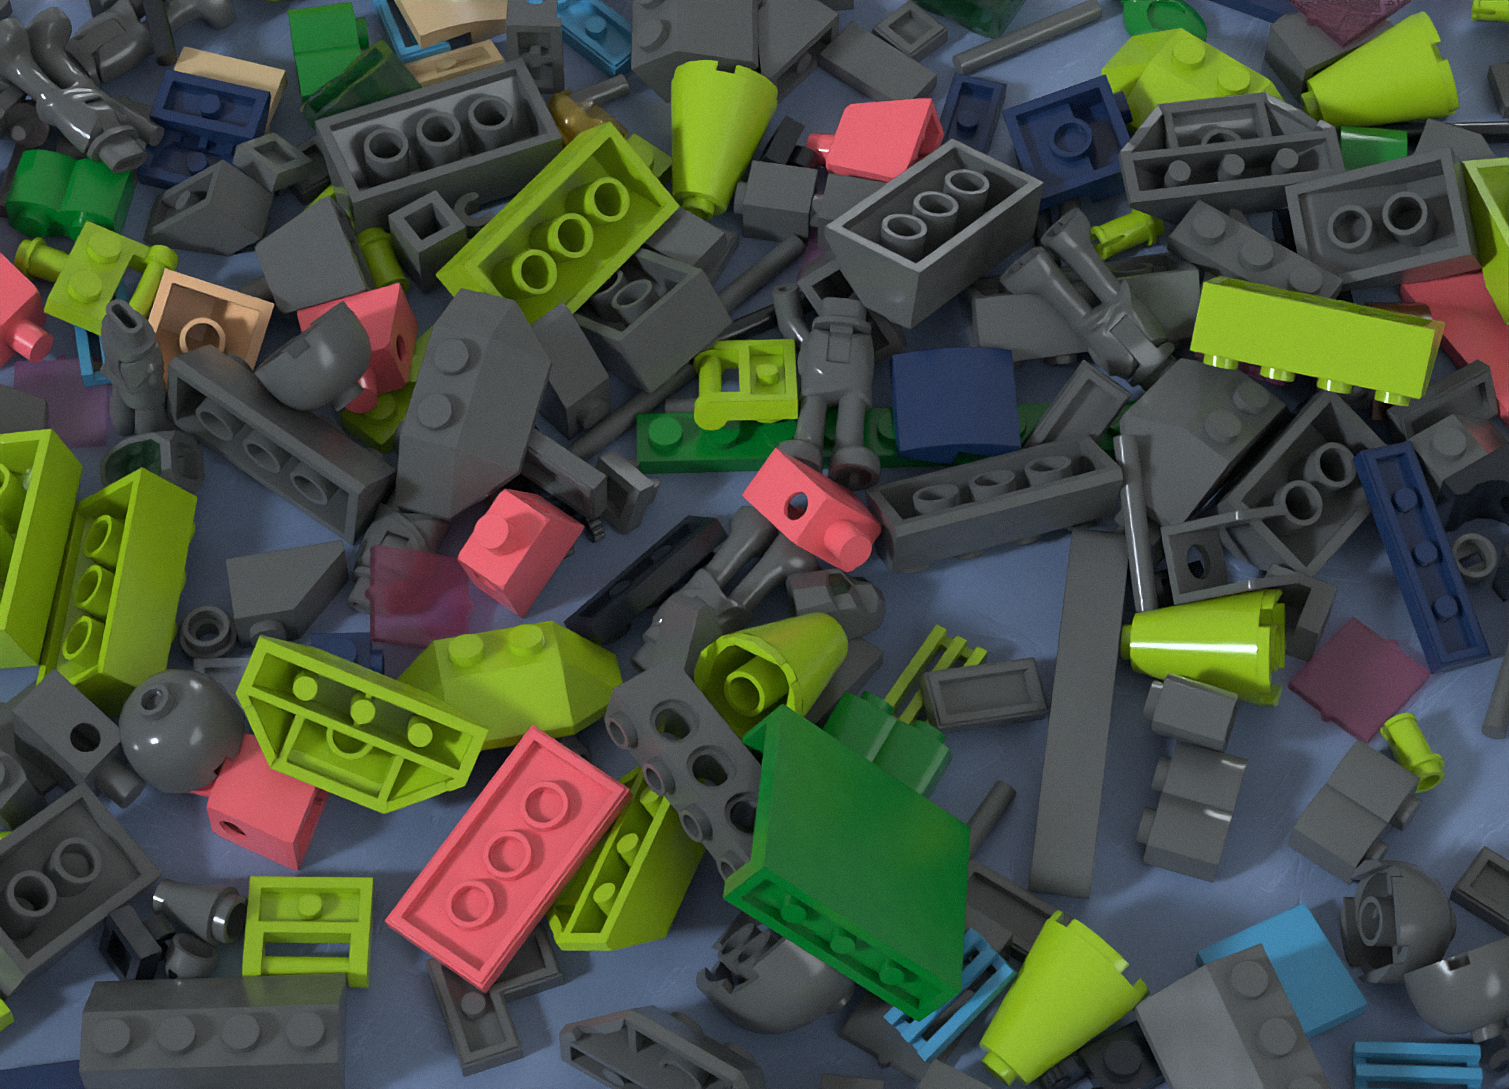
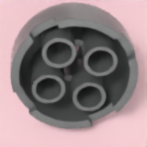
(779, 980)

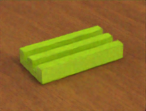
(936, 641)

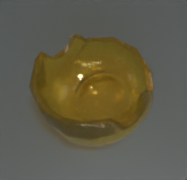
(575, 118)

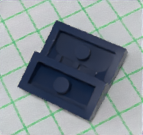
(201, 126)
(954, 403)

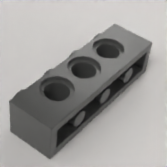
(707, 748)

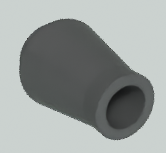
(207, 911)

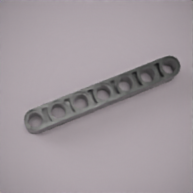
(1079, 715)

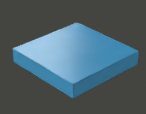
(1305, 965)

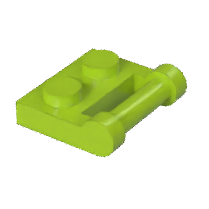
(96, 271)
(765, 382)
(310, 912)

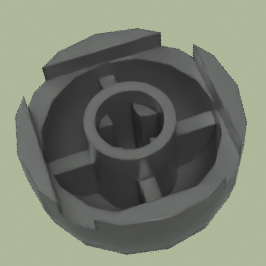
(320, 363)
(180, 729)
(1395, 921)
(1465, 992)

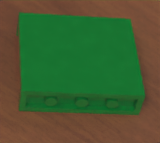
(855, 867)

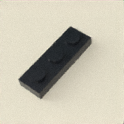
(647, 580)

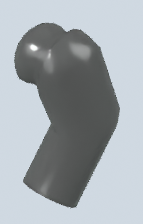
(790, 313)

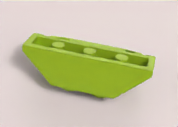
(1177, 68)
(519, 680)
(354, 727)
(630, 879)

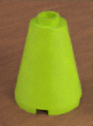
(1386, 80)
(715, 132)
(1215, 641)
(769, 666)
(1057, 1002)

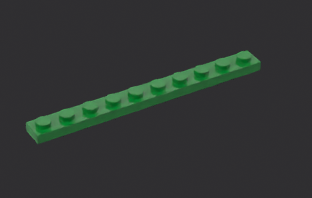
(680, 446)

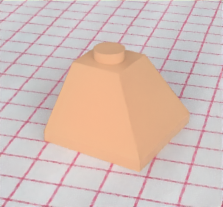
(199, 313)

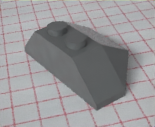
(1226, 154)
(470, 406)
(1197, 434)
(656, 1052)

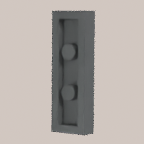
(1239, 252)

